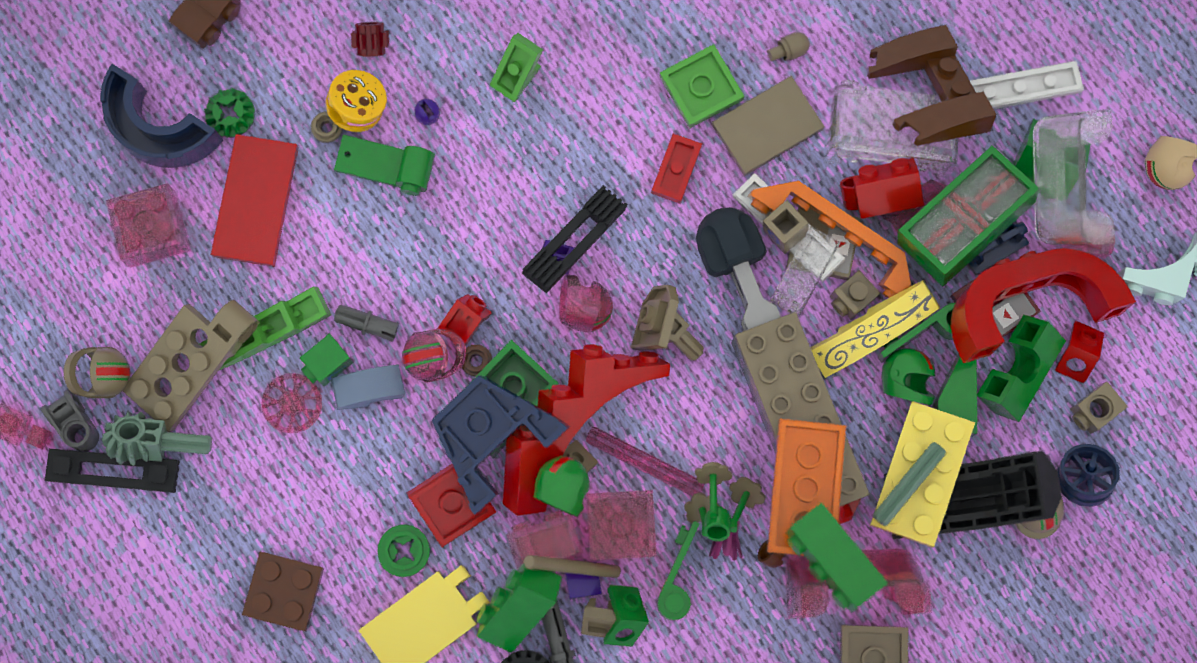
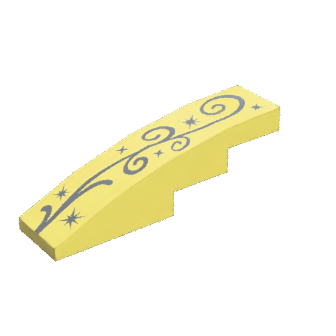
(874, 328)

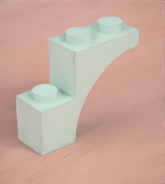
(1167, 283)

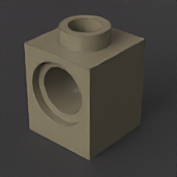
(1109, 402)

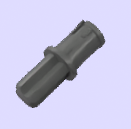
(366, 322)

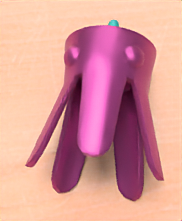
(729, 546)

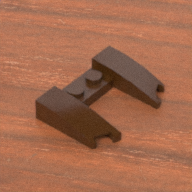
(961, 109)

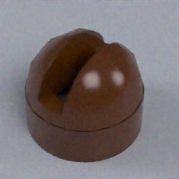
(769, 559)

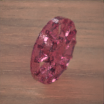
(291, 403)

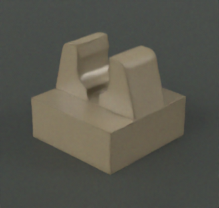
(597, 620)

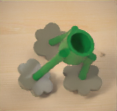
(714, 518)

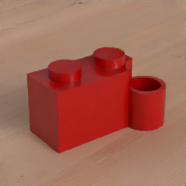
(883, 188)

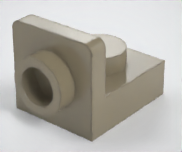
(853, 295)

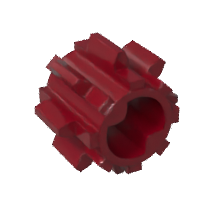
(370, 39)

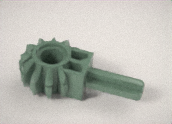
(149, 439)

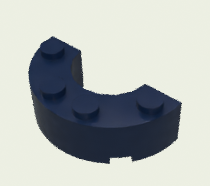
(155, 145)

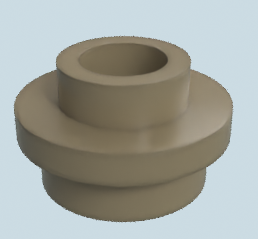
(316, 128)

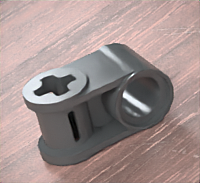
(69, 416)

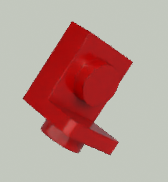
(465, 317)

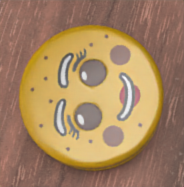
(356, 100)

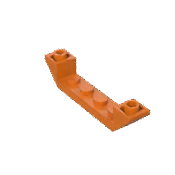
(771, 197)

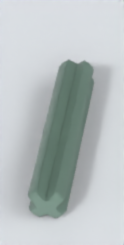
(909, 484)

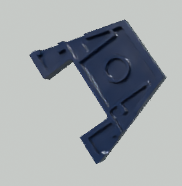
(479, 423)

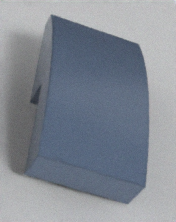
(368, 386)

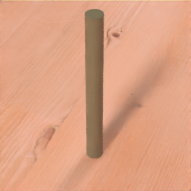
(571, 566)

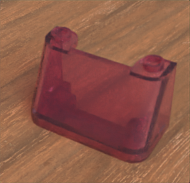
(899, 568)

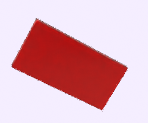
(254, 200)

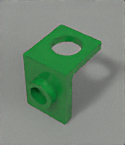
(628, 613)

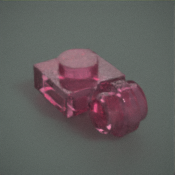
(15, 425)

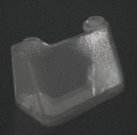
(863, 128)
(1061, 178)

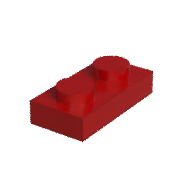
(676, 168)

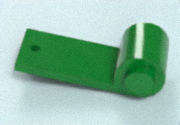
(386, 164)
(940, 321)
(673, 601)

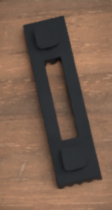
(545, 269)
(66, 466)

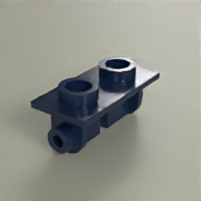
(1004, 245)

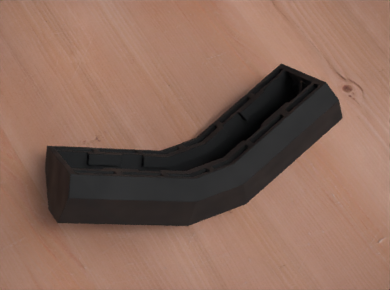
(1002, 493)

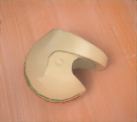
(1170, 162)

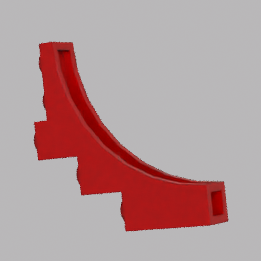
(592, 382)

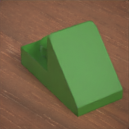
(516, 67)

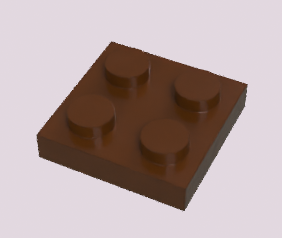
(283, 591)

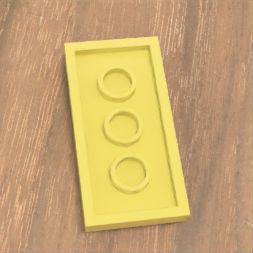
(925, 510)

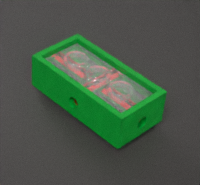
(967, 215)

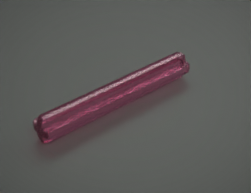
(644, 461)

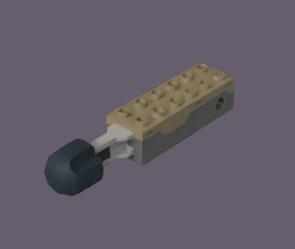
(773, 347)

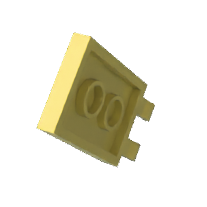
(423, 620)

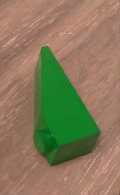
(959, 392)

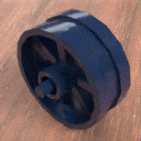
(1088, 474)

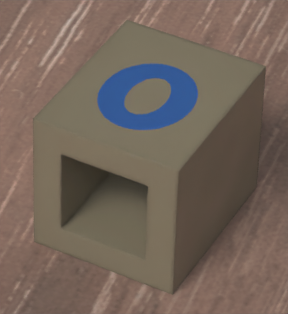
(785, 226)

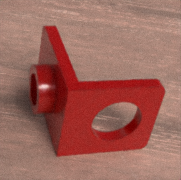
(1084, 344)

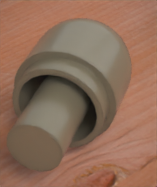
(790, 47)

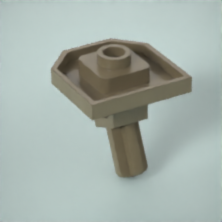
(662, 325)

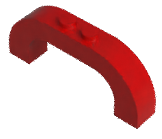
(1082, 273)

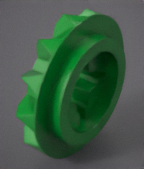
(230, 125)
(388, 552)

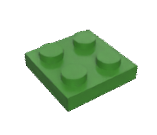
(701, 86)

